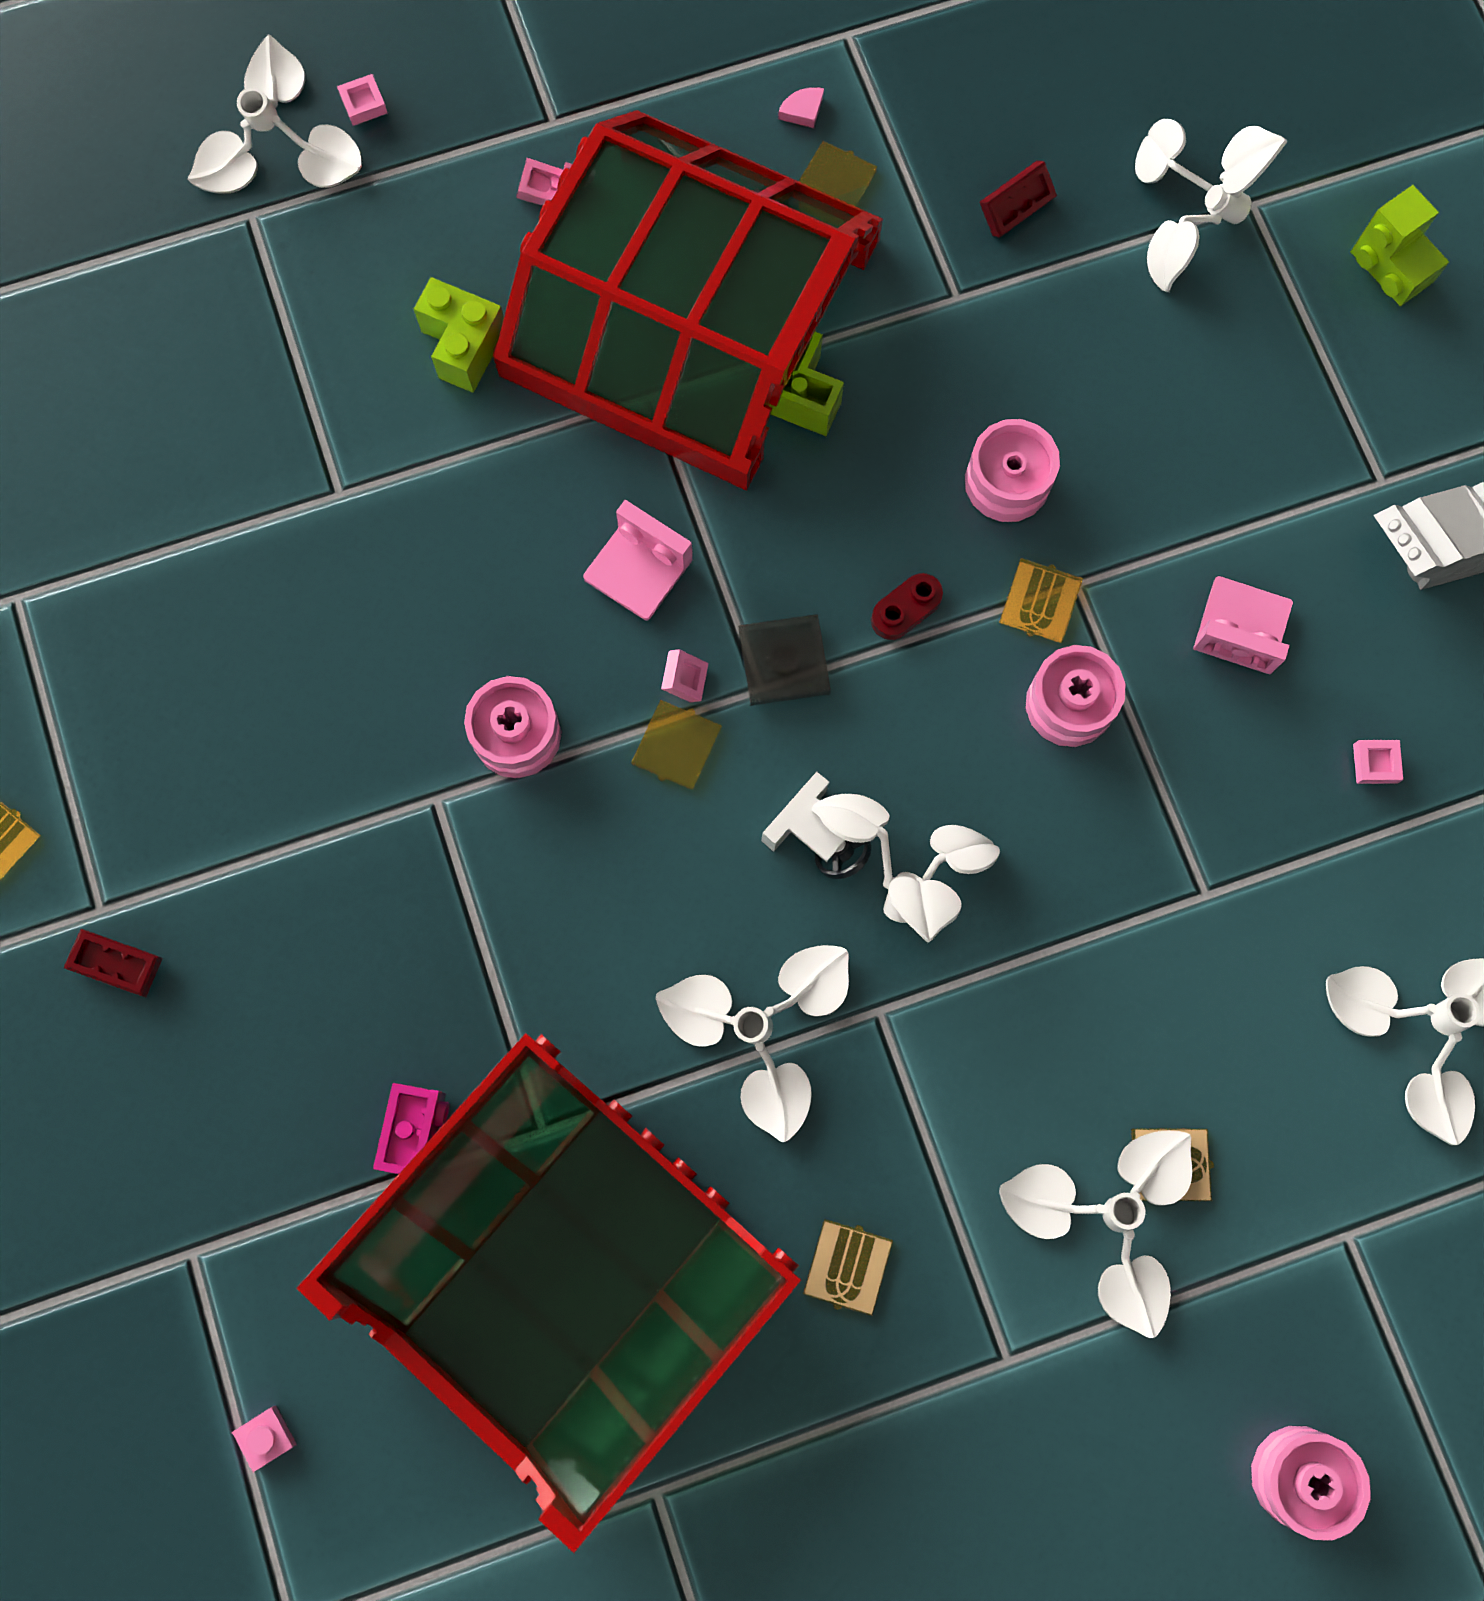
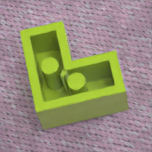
(1397, 249)
(466, 331)
(810, 396)

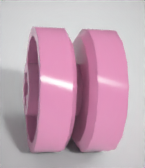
(1012, 470)
(1096, 700)
(518, 704)
(1338, 1487)

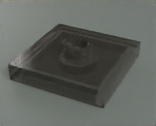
(784, 659)

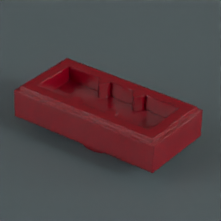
(1018, 198)
(113, 963)

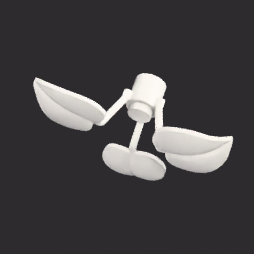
(272, 76)
(1243, 163)
(911, 899)
(1365, 1001)
(699, 1008)
(1159, 1169)

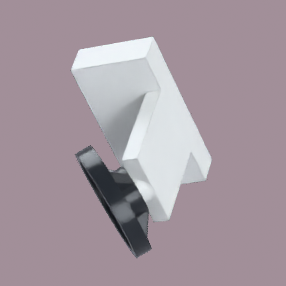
(808, 827)

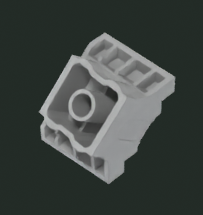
(1439, 534)

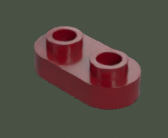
(909, 606)

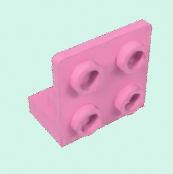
(639, 562)
(1244, 626)

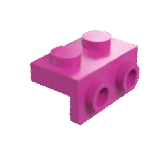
(408, 1125)

